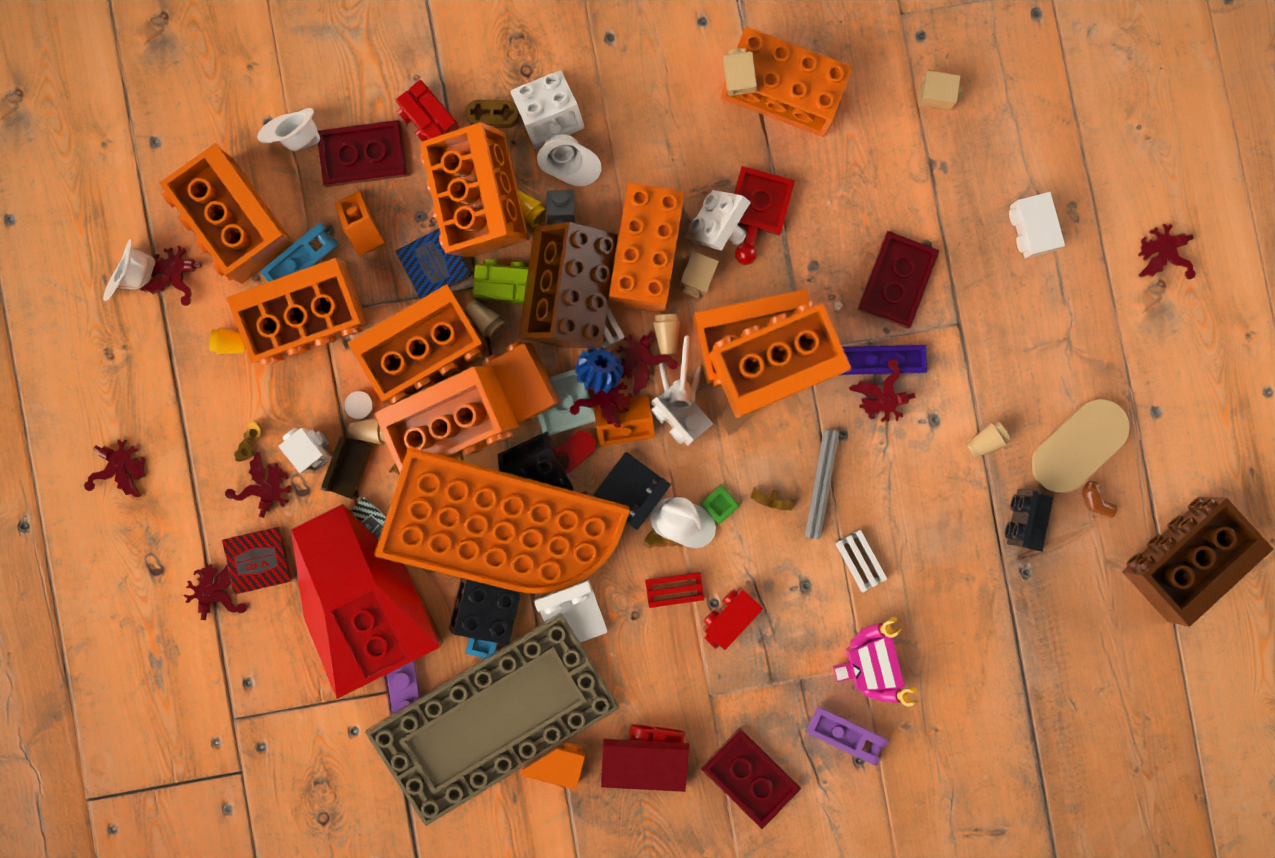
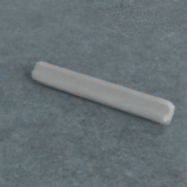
(822, 484)

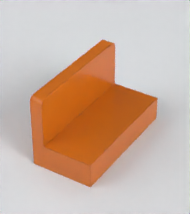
(635, 423)

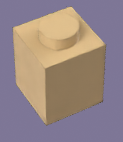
(739, 72)
(940, 90)
(698, 274)

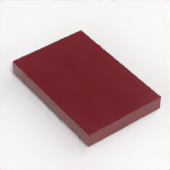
(362, 153)
(898, 279)
(644, 765)
(751, 778)

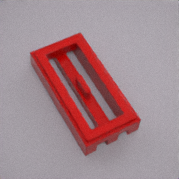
(680, 600)

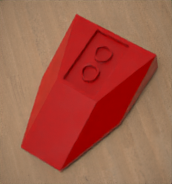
(358, 605)

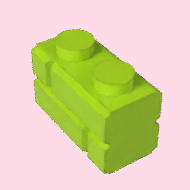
(500, 282)

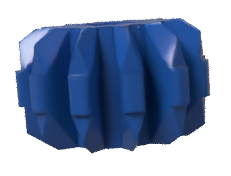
(599, 369)

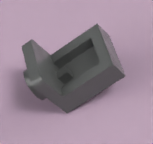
(560, 206)

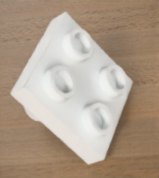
(719, 220)

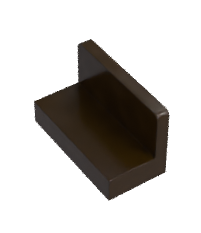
(346, 467)

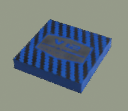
(430, 265)

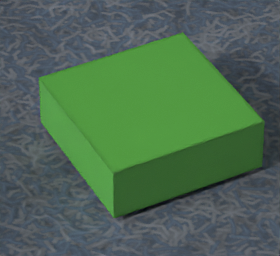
(719, 504)

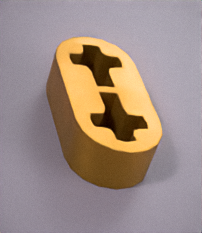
(493, 107)

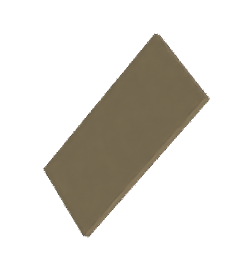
(492, 719)

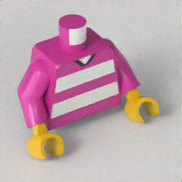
(875, 665)

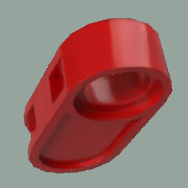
(576, 449)
(654, 733)

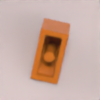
(359, 223)
(558, 766)

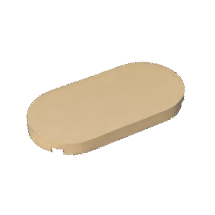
(1080, 446)

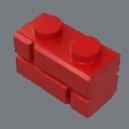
(425, 112)

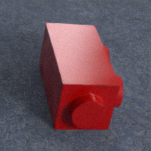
(731, 619)

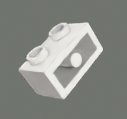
(1036, 225)
(306, 449)

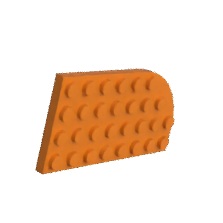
(496, 526)

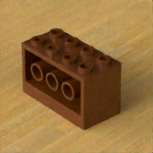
(568, 285)
(1197, 559)

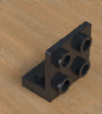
(535, 461)
(633, 486)
(1029, 519)
(484, 612)

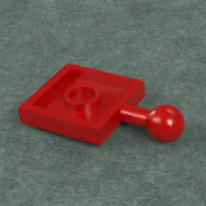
(767, 210)

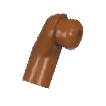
(1094, 500)

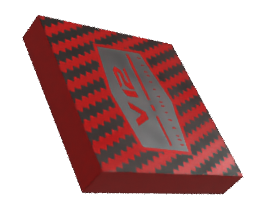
(256, 560)

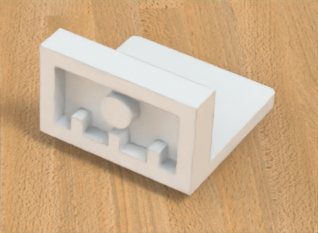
(547, 108)
(685, 423)
(578, 607)

